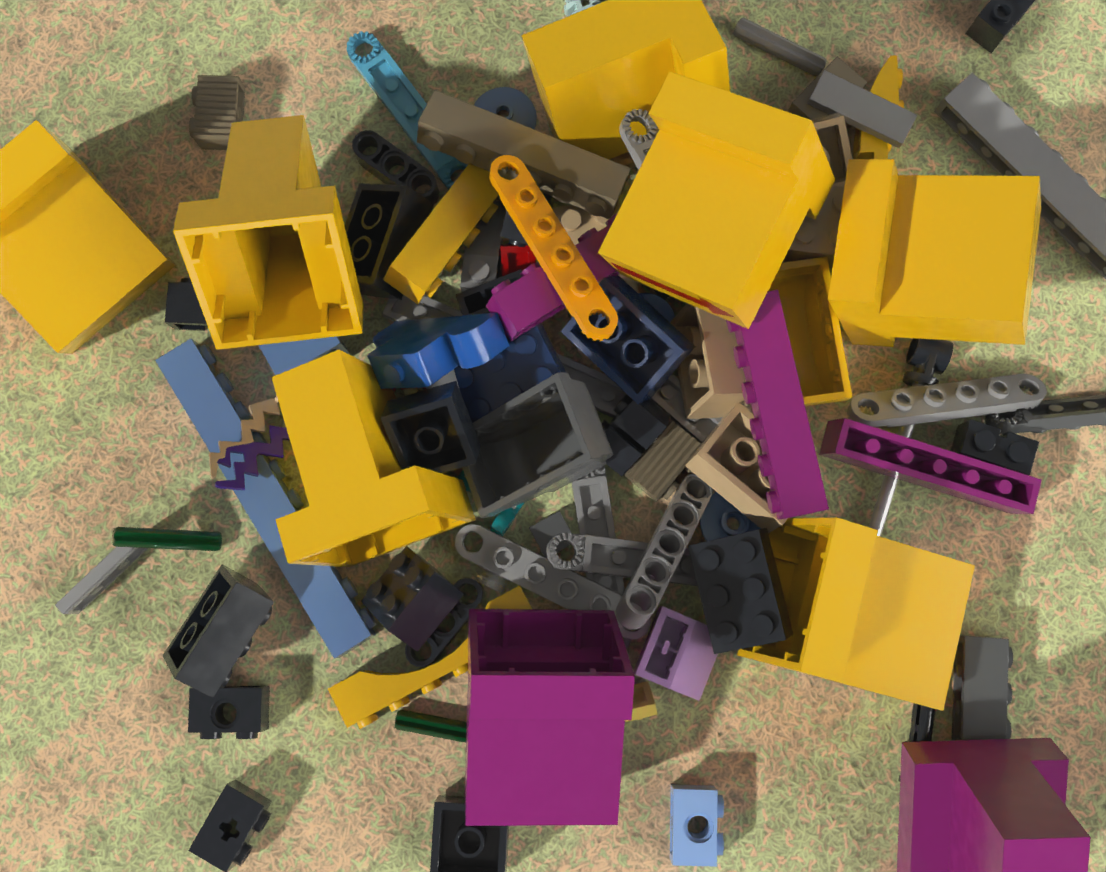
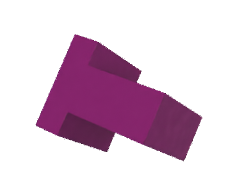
(545, 717)
(987, 808)

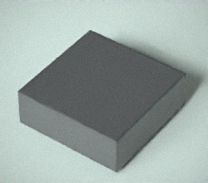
(547, 529)

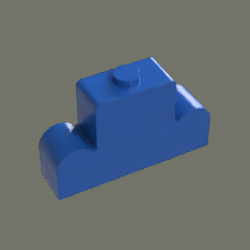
(427, 349)

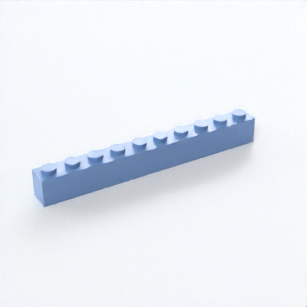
(218, 418)

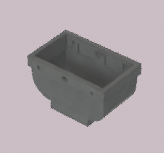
(536, 445)

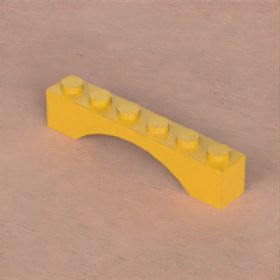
(370, 691)

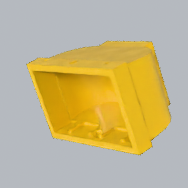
(813, 330)

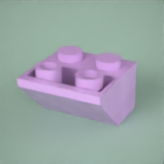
(677, 654)

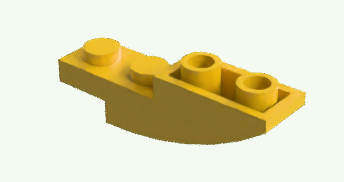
(887, 87)

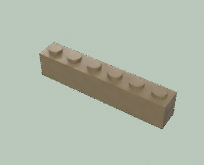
(556, 166)

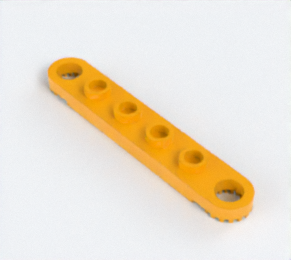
(553, 247)

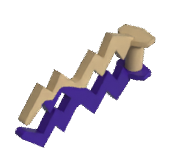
(248, 447)

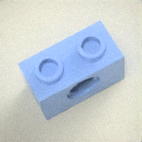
(690, 847)

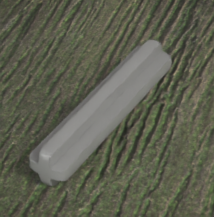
(779, 47)

